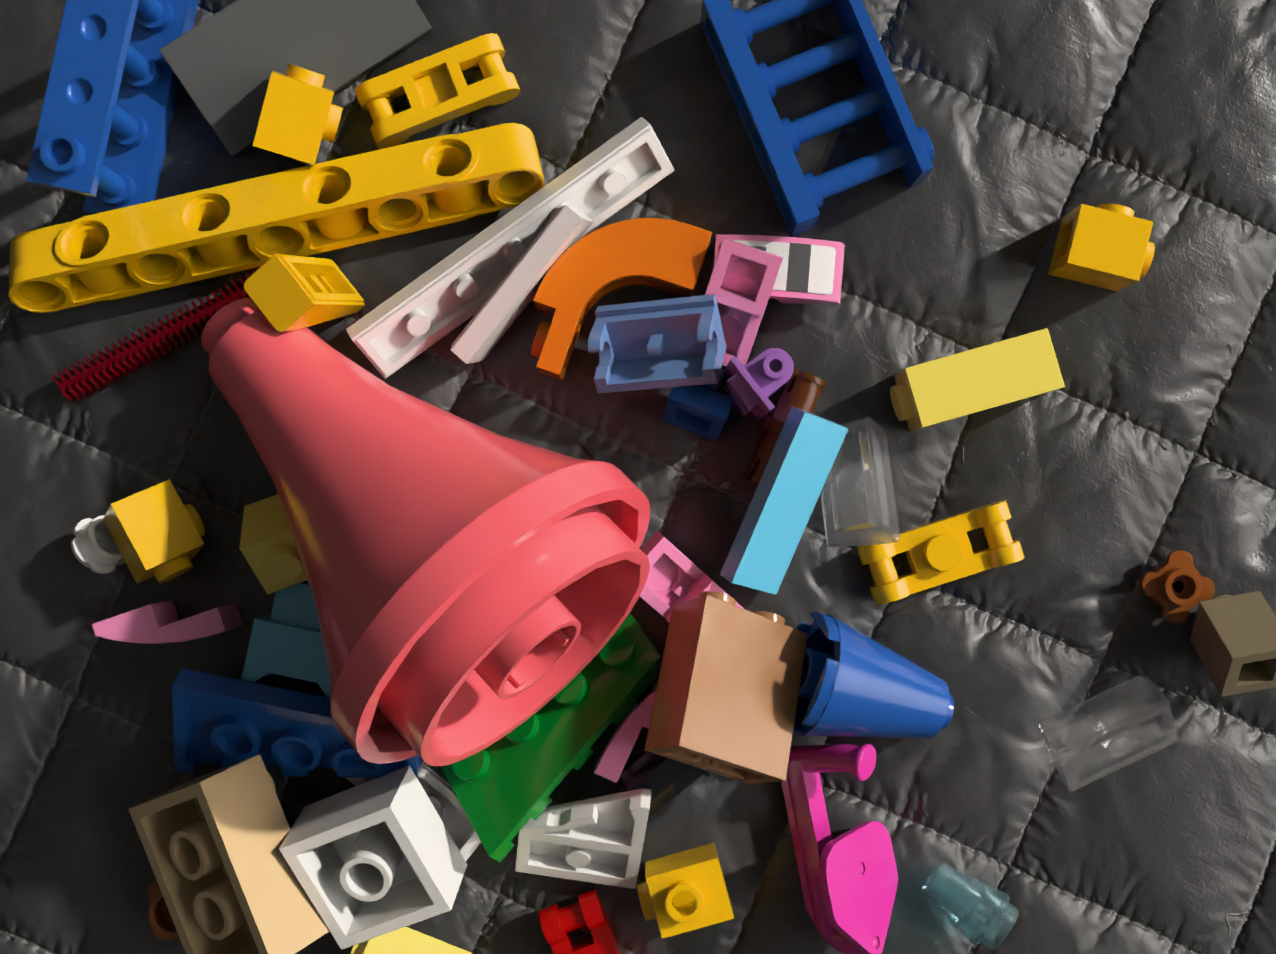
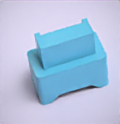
(288, 640)

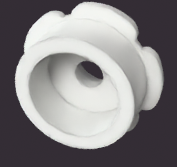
(95, 546)

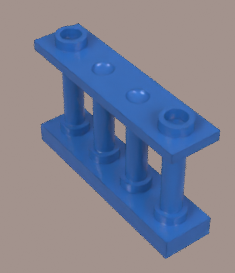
(110, 101)
(779, 139)

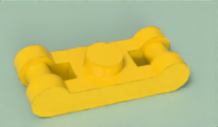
(437, 89)
(941, 552)

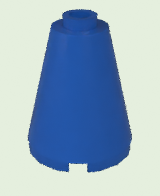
(865, 688)

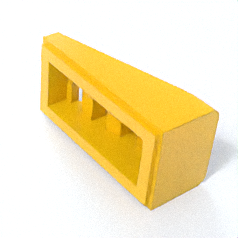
(301, 291)

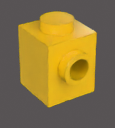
(297, 115)
(1103, 246)
(155, 532)
(685, 891)

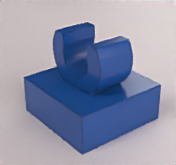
(698, 409)

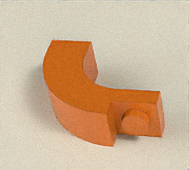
(617, 256)

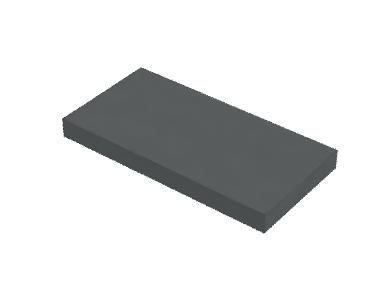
(232, 53)

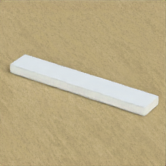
(468, 276)

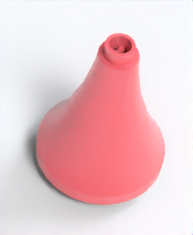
(440, 558)

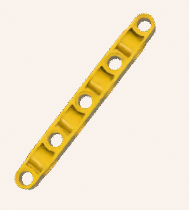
(272, 214)

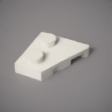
(588, 839)

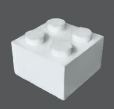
(375, 858)

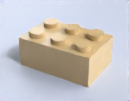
(222, 864)

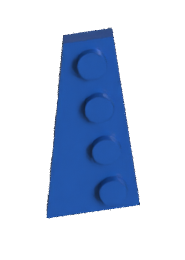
(236, 719)

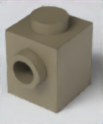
(1236, 642)

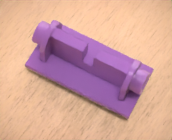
(757, 381)

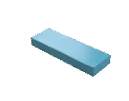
(783, 501)

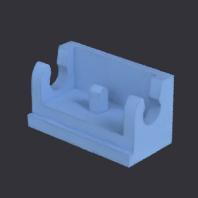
(658, 344)

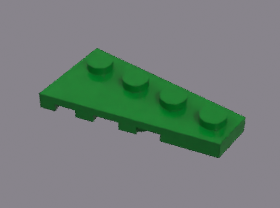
(520, 771)

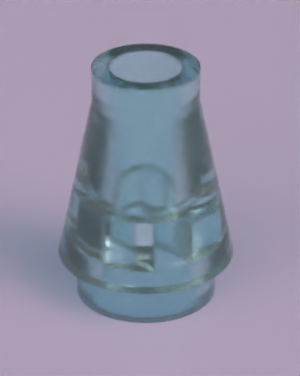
(972, 905)

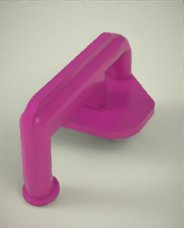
(843, 880)

